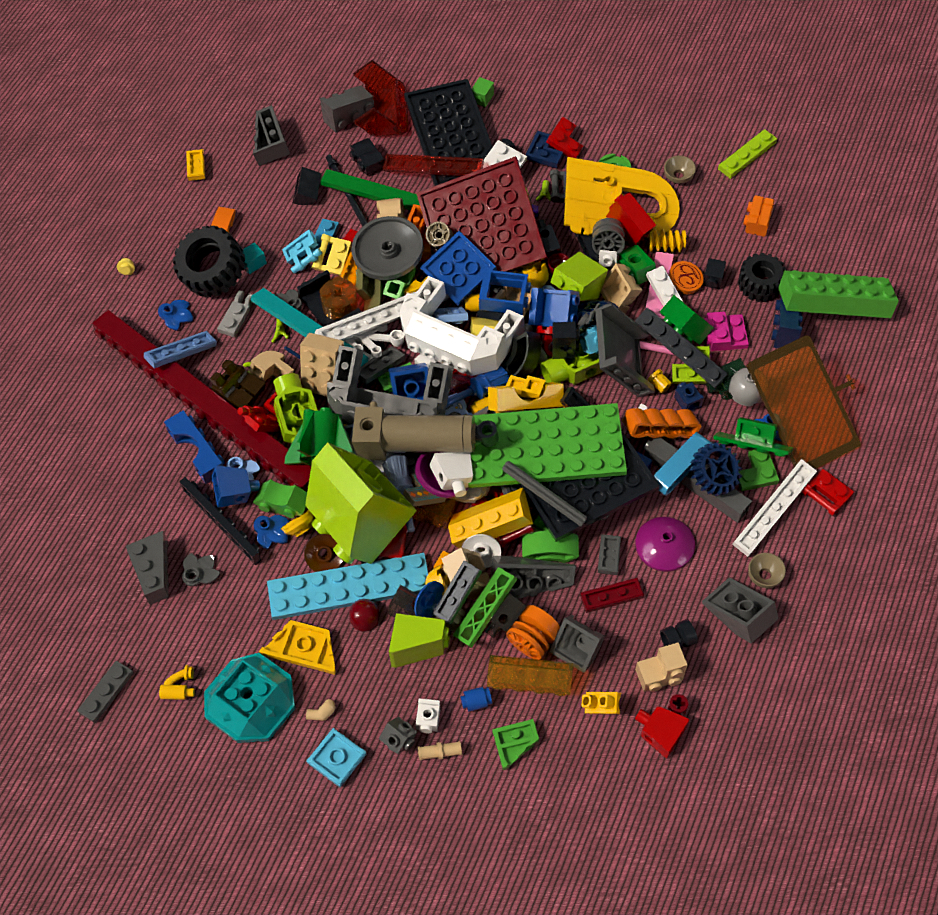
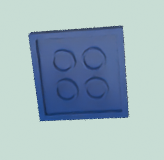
(459, 267)

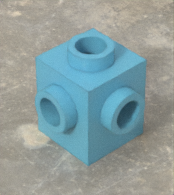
(589, 340)

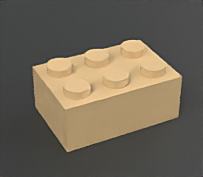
(318, 362)

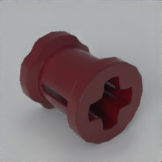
(680, 700)

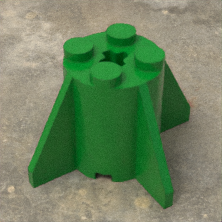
(314, 433)

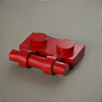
(258, 420)

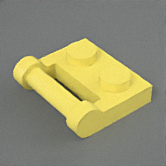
(337, 257)

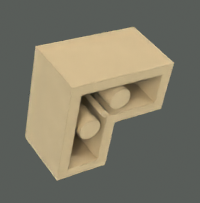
(663, 669)

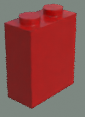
(633, 217)

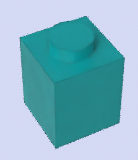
(254, 258)

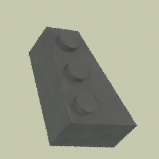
(269, 137)

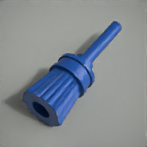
(480, 384)

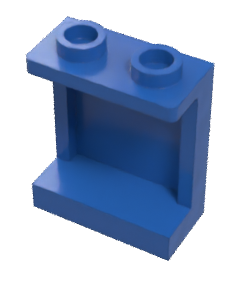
(553, 306)

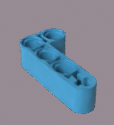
(679, 464)

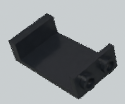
(310, 295)

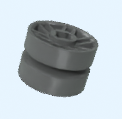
(608, 235)

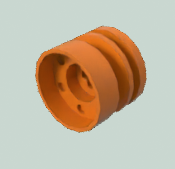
(533, 632)

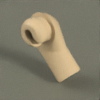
(323, 712)

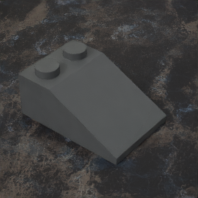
(742, 609)

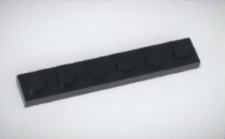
(682, 348)
(216, 515)

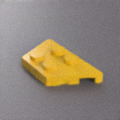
(302, 646)

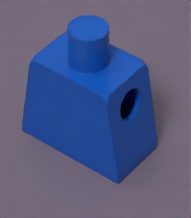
(232, 485)

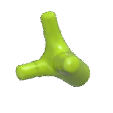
(545, 191)
(279, 331)

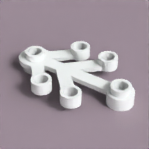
(396, 338)

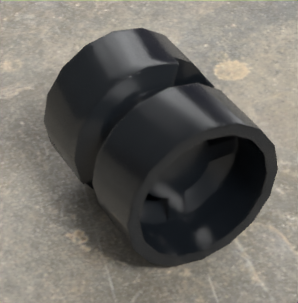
(682, 633)

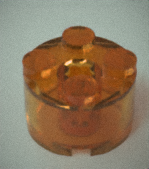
(338, 297)

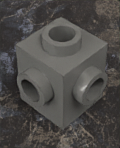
(398, 735)

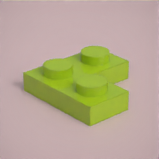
(682, 373)

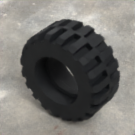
(196, 248)

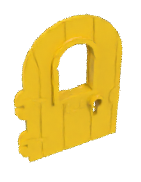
(590, 200)

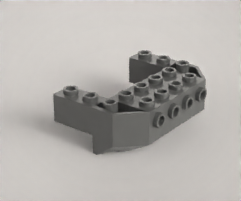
(345, 396)

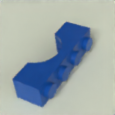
(183, 430)

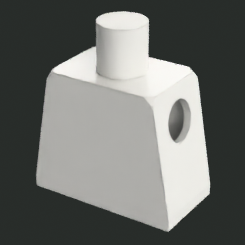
(452, 471)

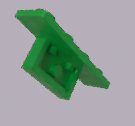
(755, 435)

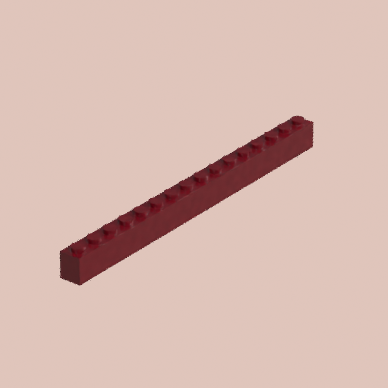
(202, 400)

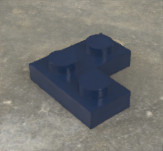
(541, 153)

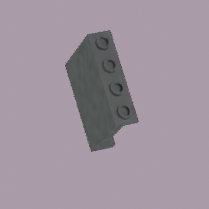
(620, 349)

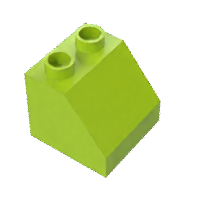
(354, 504)

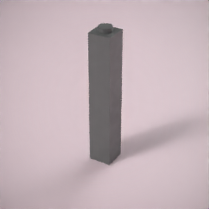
(731, 504)

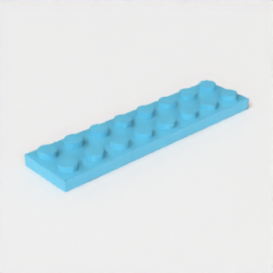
(345, 585)

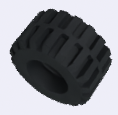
(764, 266)

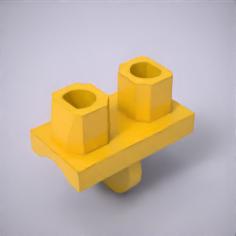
(601, 702)

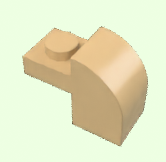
(269, 364)

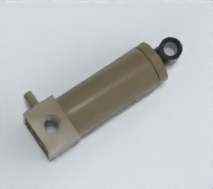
(381, 433)

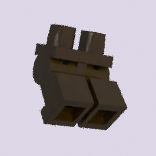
(237, 385)

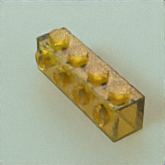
(530, 675)

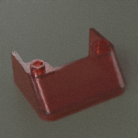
(390, 109)

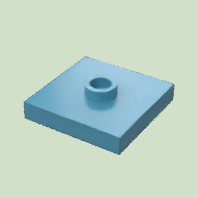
(336, 757)

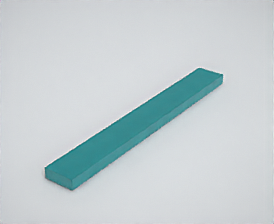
(289, 315)

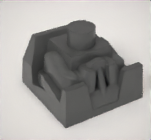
(577, 644)

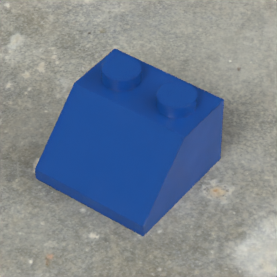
(409, 380)

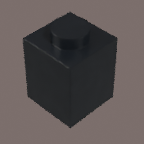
(714, 273)

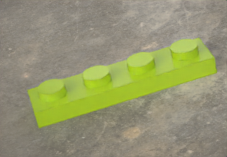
(747, 153)

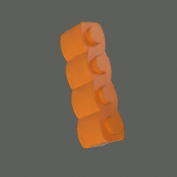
(661, 423)

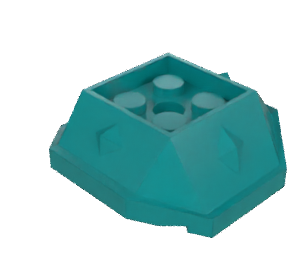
(260, 714)

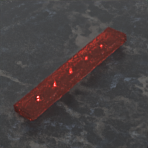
(431, 164)

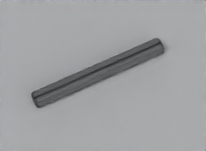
(544, 493)

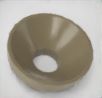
(682, 165)
(770, 563)

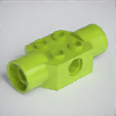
(572, 370)
(290, 404)

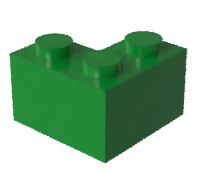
(686, 320)

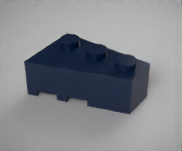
(787, 325)

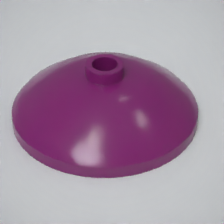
(427, 478)
(663, 553)

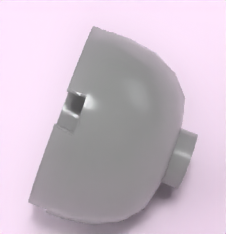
(744, 389)

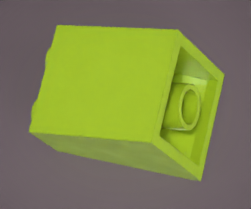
(580, 275)
(417, 639)

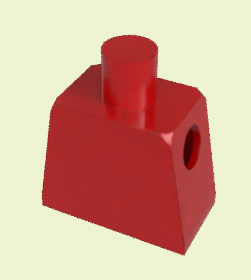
(662, 729)

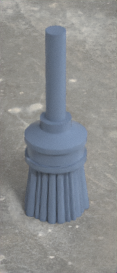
(398, 474)

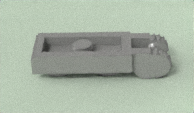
(235, 315)

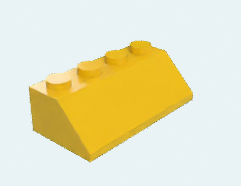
(491, 518)

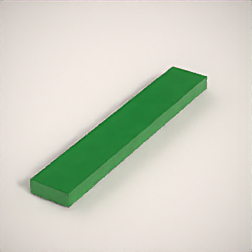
(367, 188)

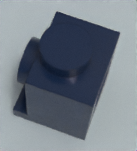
(688, 396)

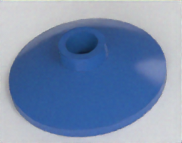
(428, 599)

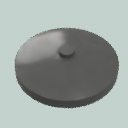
(387, 248)

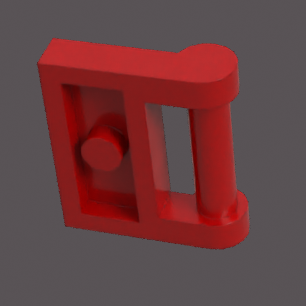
(829, 487)

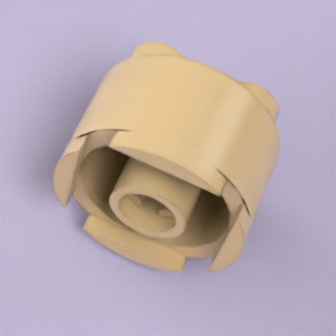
(391, 207)

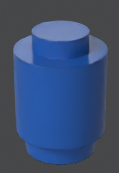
(476, 699)

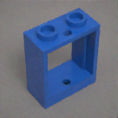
(506, 279)

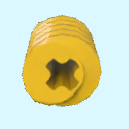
(667, 240)

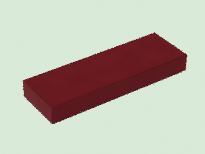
(611, 595)

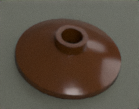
(313, 557)

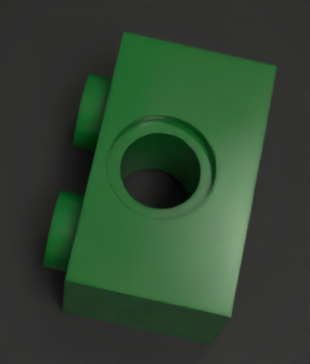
(638, 262)

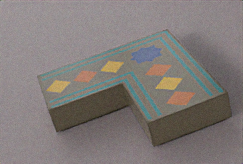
(420, 496)

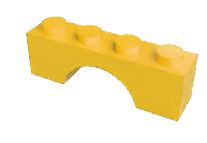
(506, 399)

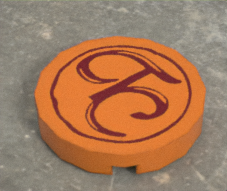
(686, 277)

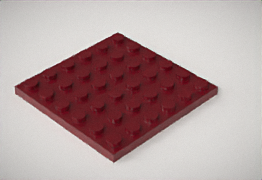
(491, 212)

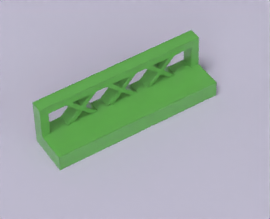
(485, 607)

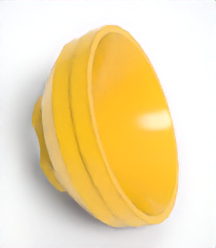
(299, 524)

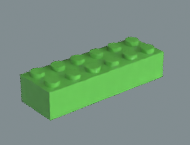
(838, 294)

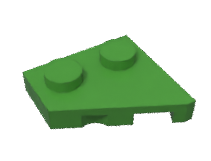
(514, 741)

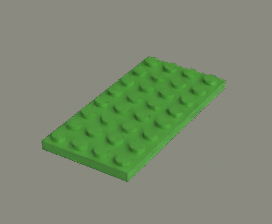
(551, 445)

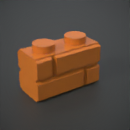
(759, 215)

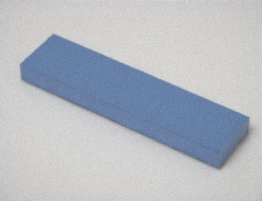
(180, 349)

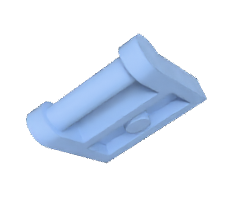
(451, 314)

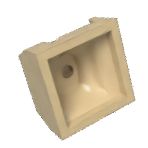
(620, 287)

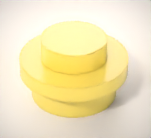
(126, 266)

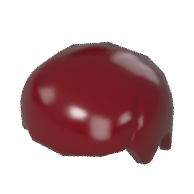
(364, 615)

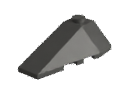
(534, 575)

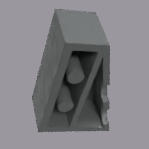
(346, 107)
(150, 564)

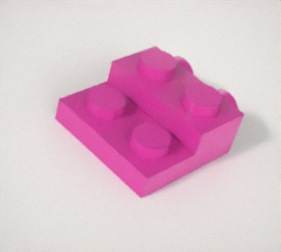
(728, 332)

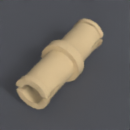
(439, 750)

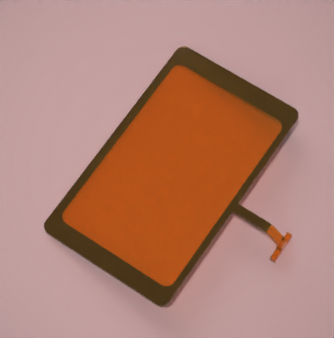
(804, 403)

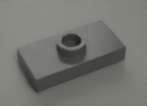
(609, 554)

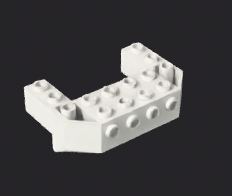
(450, 344)

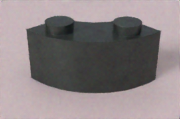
(524, 355)

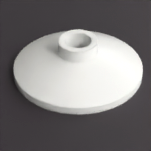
(490, 547)

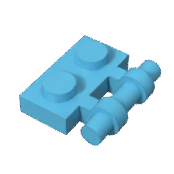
(298, 248)

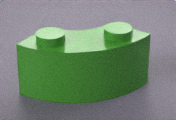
(281, 499)
(542, 546)

